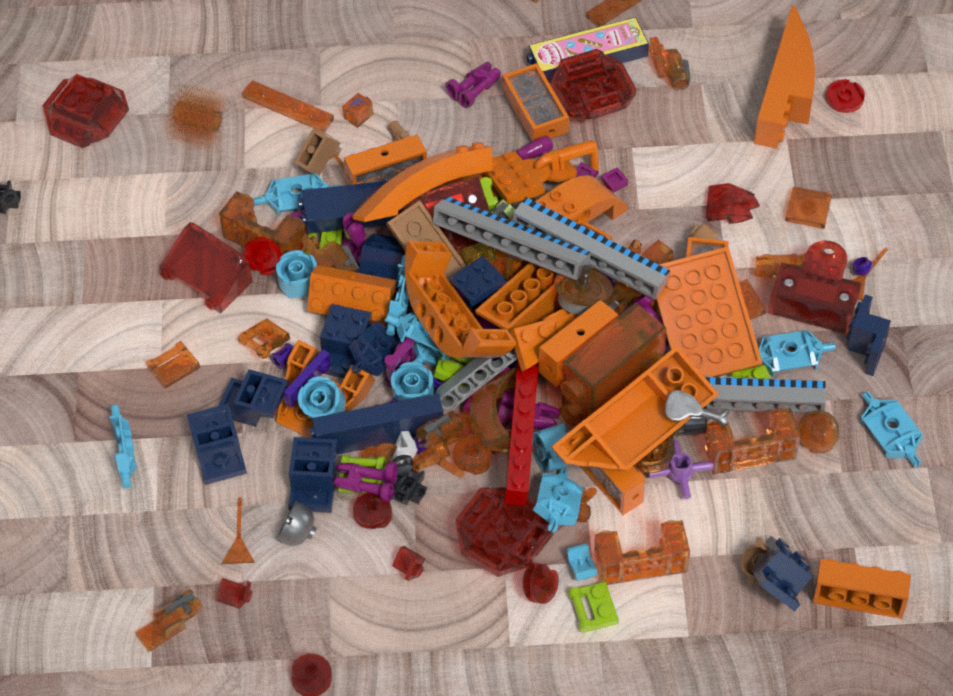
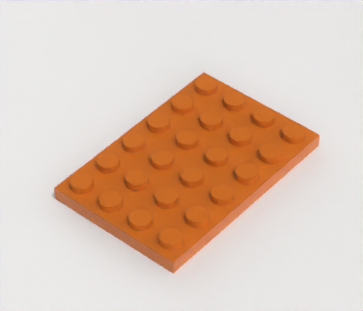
(708, 314)

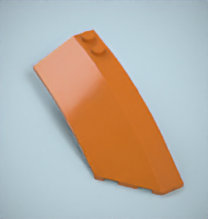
(423, 177)
(635, 417)

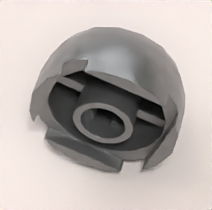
(297, 525)

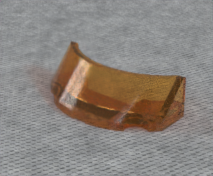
(483, 412)

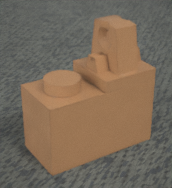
(317, 151)

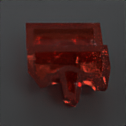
(730, 203)

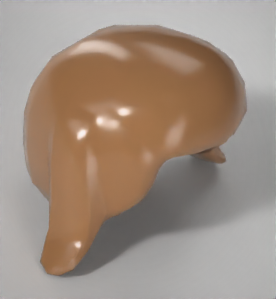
(751, 557)

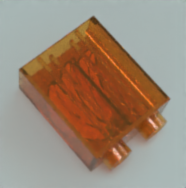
(610, 363)

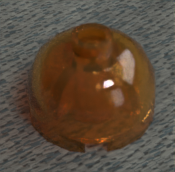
(818, 431)

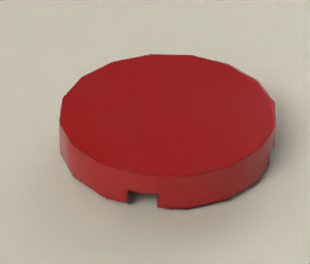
(845, 96)
(262, 255)

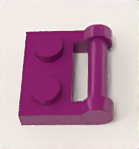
(403, 353)

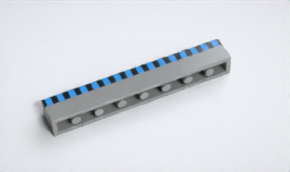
(511, 237)
(605, 254)
(767, 394)

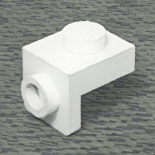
(405, 446)

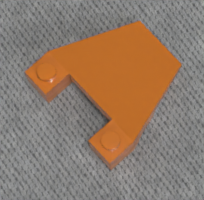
(354, 387)

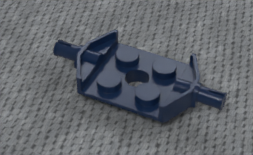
(369, 353)

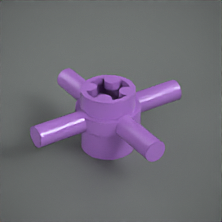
(682, 475)

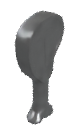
(683, 405)

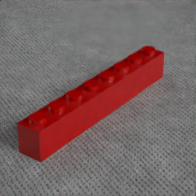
(521, 436)

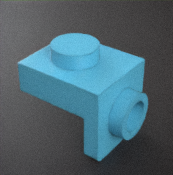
(581, 562)

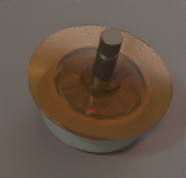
(581, 294)

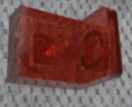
(409, 563)
(233, 593)

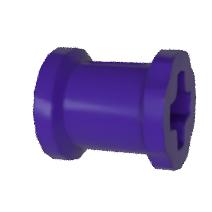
(281, 357)

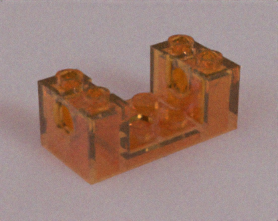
(240, 225)
(775, 446)
(667, 559)

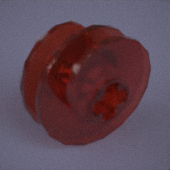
(371, 511)
(540, 583)
(311, 665)

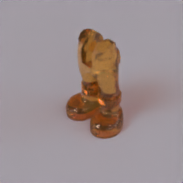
(769, 265)

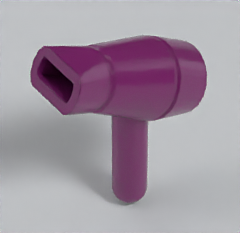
(536, 148)

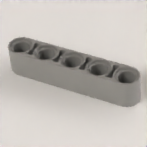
(473, 380)

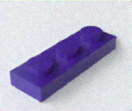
(316, 368)

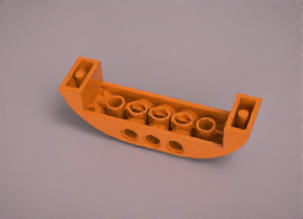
(575, 199)
(443, 310)

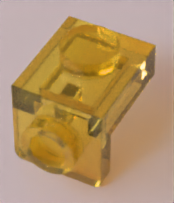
(475, 251)

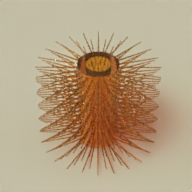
(197, 116)

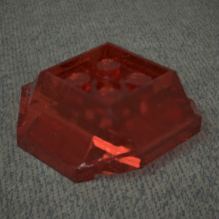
(592, 85)
(84, 110)
(486, 518)

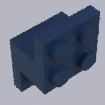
(381, 256)
(477, 281)
(338, 333)
(867, 334)
(254, 396)
(216, 444)
(313, 473)
(783, 572)

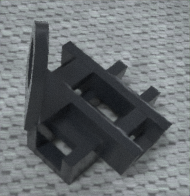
(9, 198)
(411, 489)

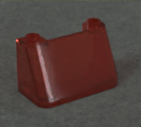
(207, 266)

